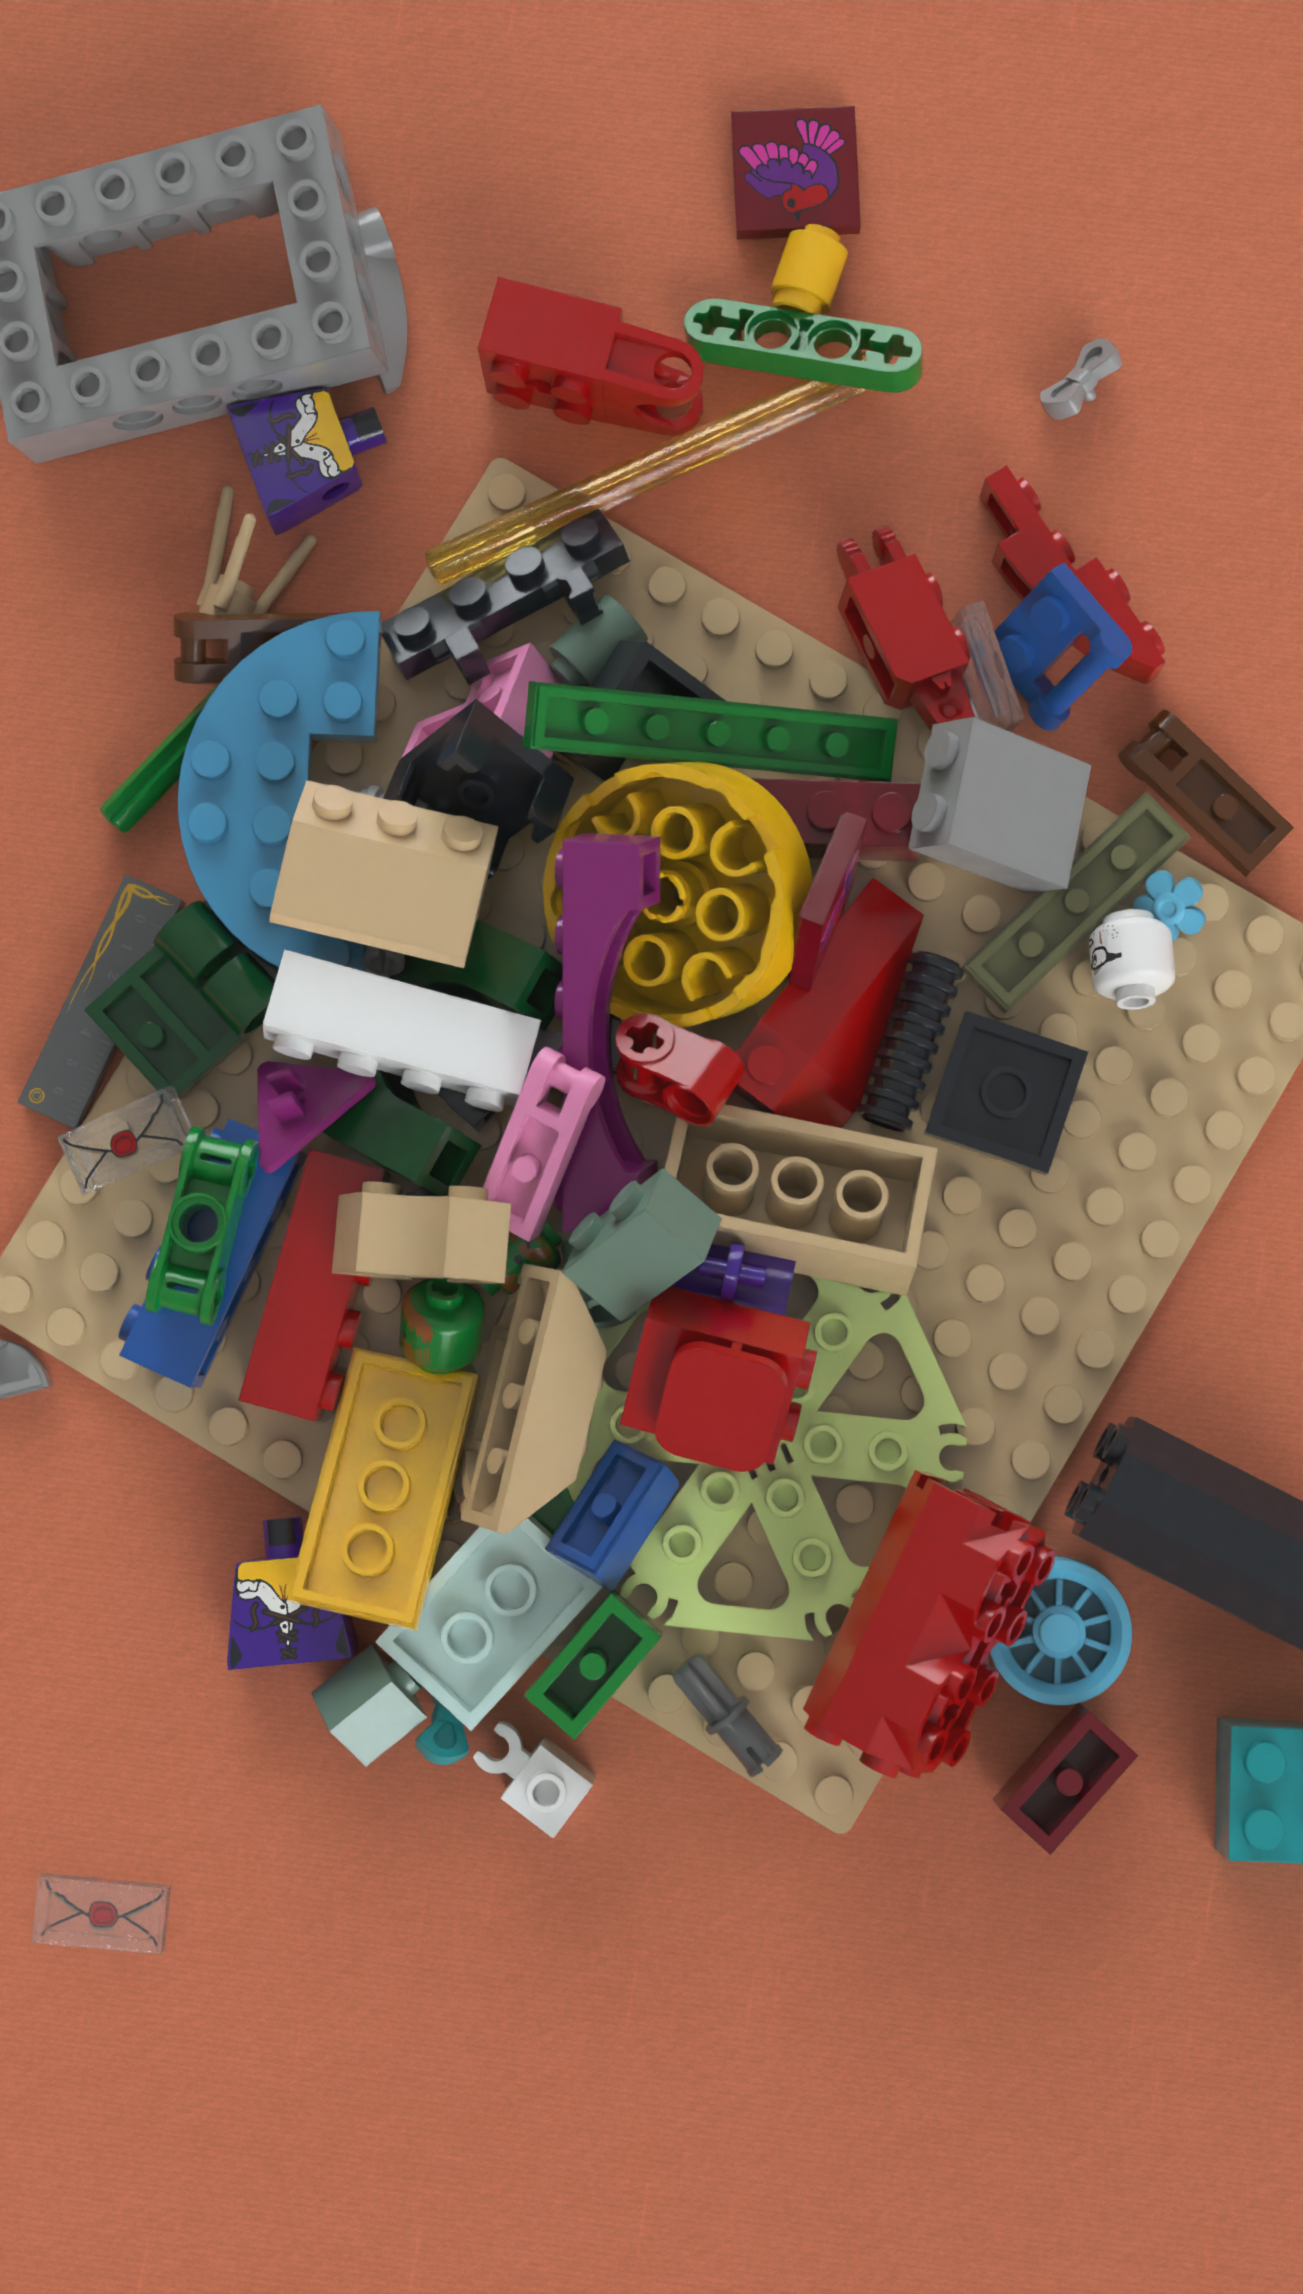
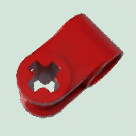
(680, 1075)

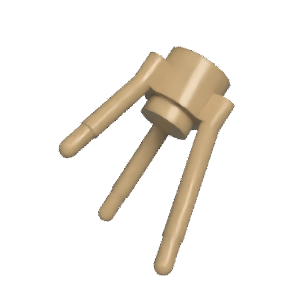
(225, 592)

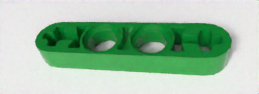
(806, 334)

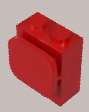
(718, 1379)

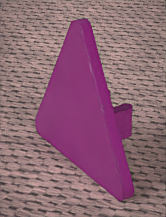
(300, 1104)

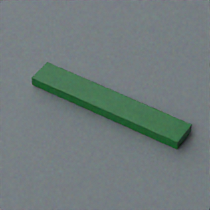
(708, 731)

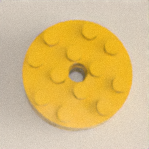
(734, 869)

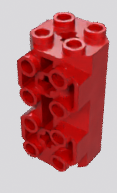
(923, 1629)

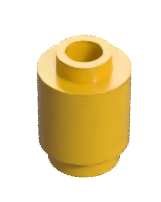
(809, 270)

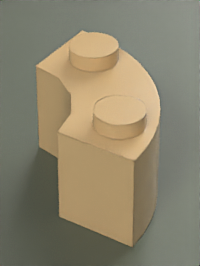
(421, 1235)

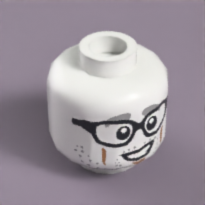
(1132, 958)

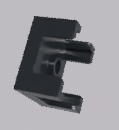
(483, 772)

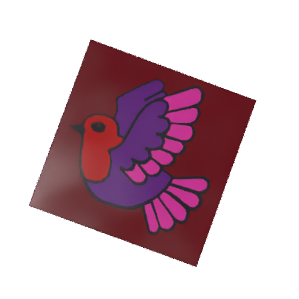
(795, 171)
(826, 899)

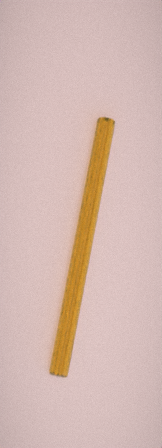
(634, 476)

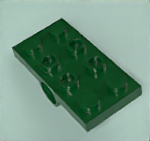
(186, 1000)

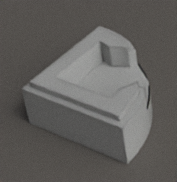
(20, 1371)

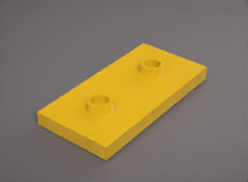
(384, 1490)

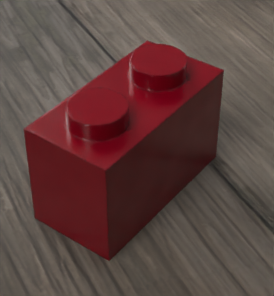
(1064, 1778)

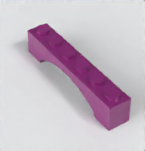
(604, 891)

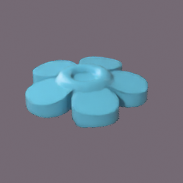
(1173, 903)

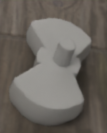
(1095, 362)

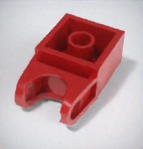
(584, 361)

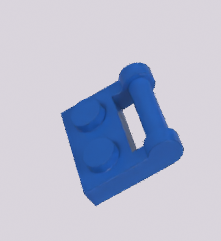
(1043, 630)

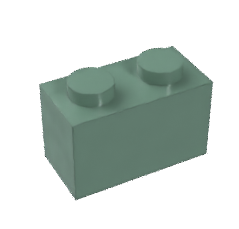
(640, 1244)

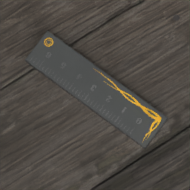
(77, 1048)

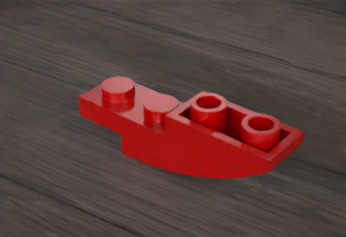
(1034, 551)

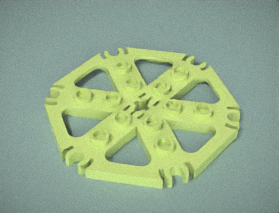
(786, 1496)

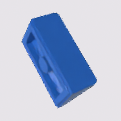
(613, 1514)

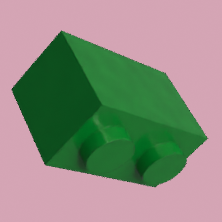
(593, 1664)

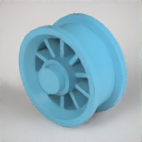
(1071, 1639)

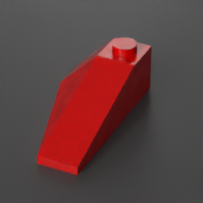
(819, 1043)

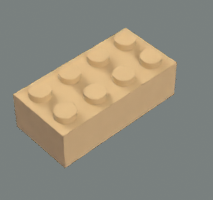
(810, 1193)

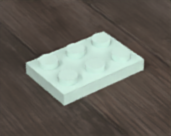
(489, 1618)

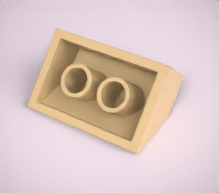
(384, 874)

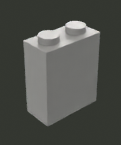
(999, 805)

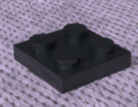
(1005, 1093)

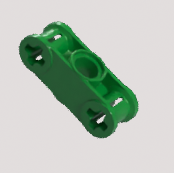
(202, 1187)

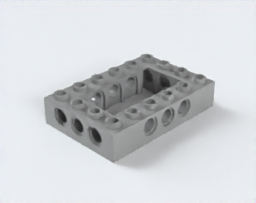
(261, 169)

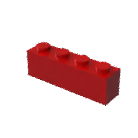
(307, 1305)

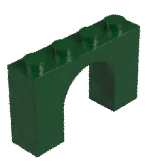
(388, 1120)

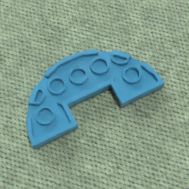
(252, 764)

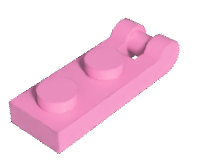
(541, 1140)

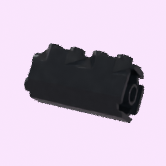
(1196, 1525)

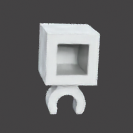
(544, 1782)

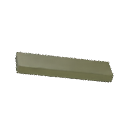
(1064, 917)

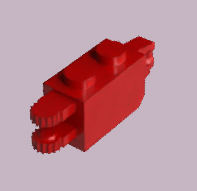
(904, 630)

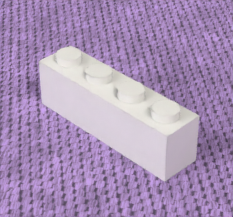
(399, 1030)

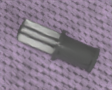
(726, 1714)

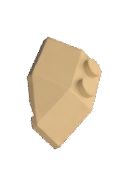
(531, 1402)

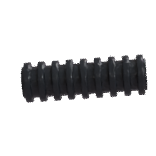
(910, 1041)

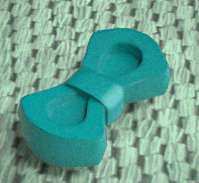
(444, 1739)

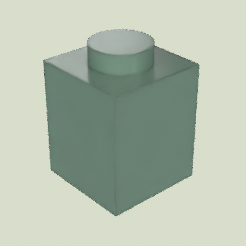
(369, 1704)

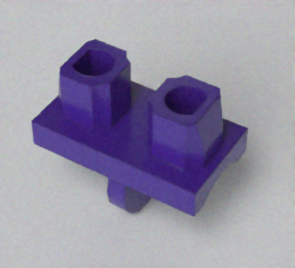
(742, 1278)

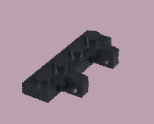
(504, 593)

